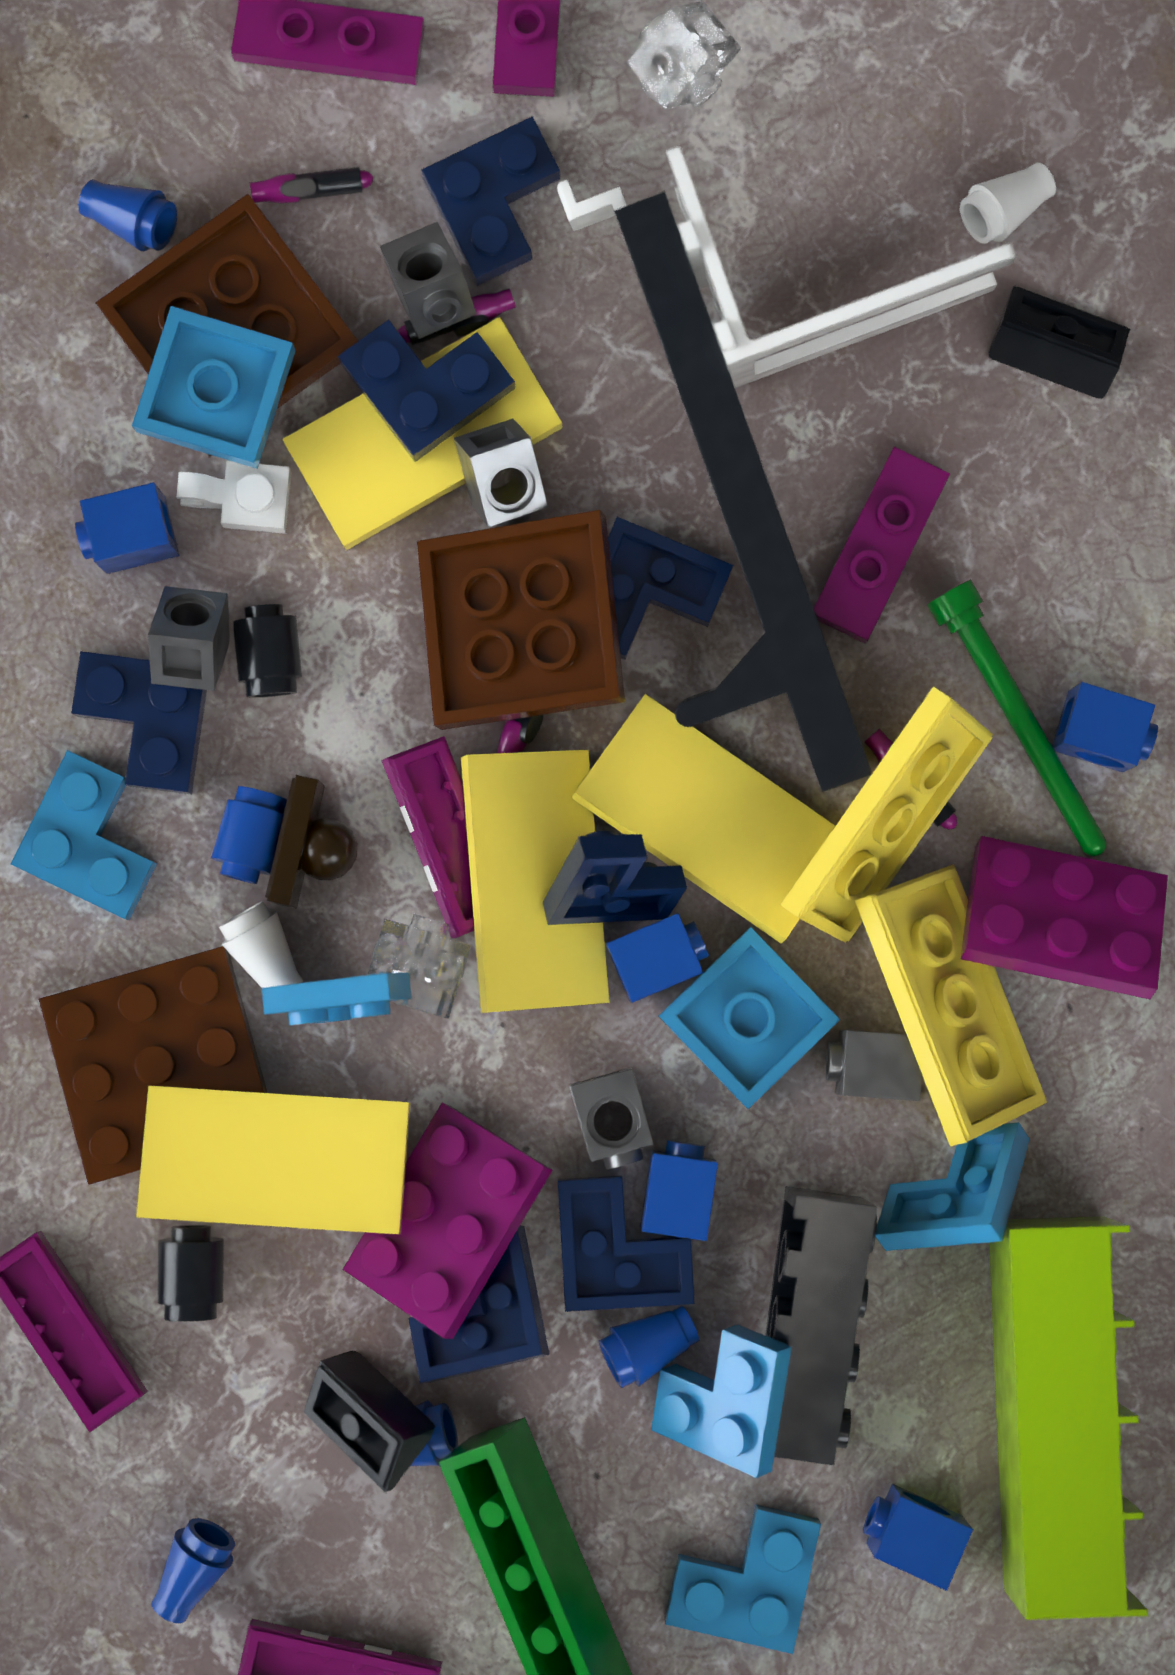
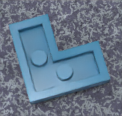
(67, 842)
(337, 998)
(966, 1205)
(735, 1413)
(754, 1602)

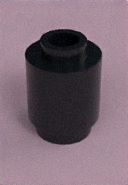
(267, 651)
(190, 1273)

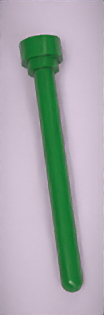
(961, 614)

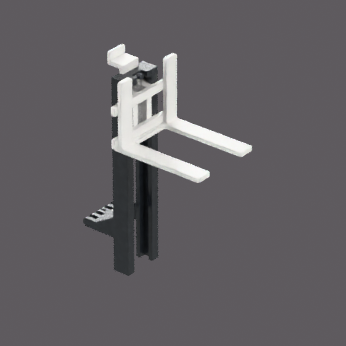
(706, 372)

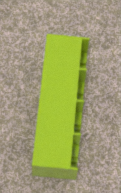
(1060, 1419)

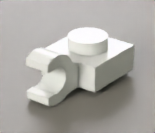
(247, 495)

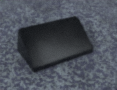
(1059, 343)
(367, 1417)

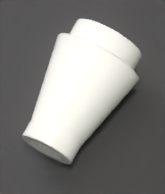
(1003, 203)
(260, 946)

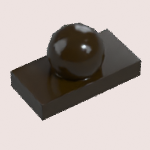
(308, 844)

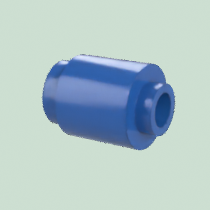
(249, 834)

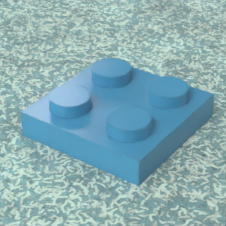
(214, 387)
(749, 1018)

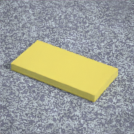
(369, 477)
(705, 813)
(888, 815)
(517, 841)
(950, 1006)
(273, 1160)

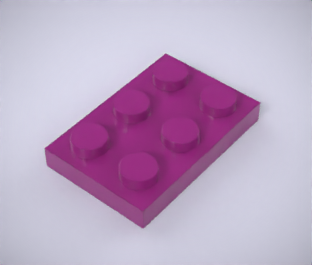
(1065, 917)
(458, 1216)

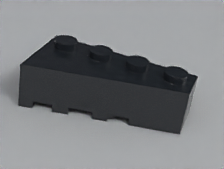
(816, 1310)

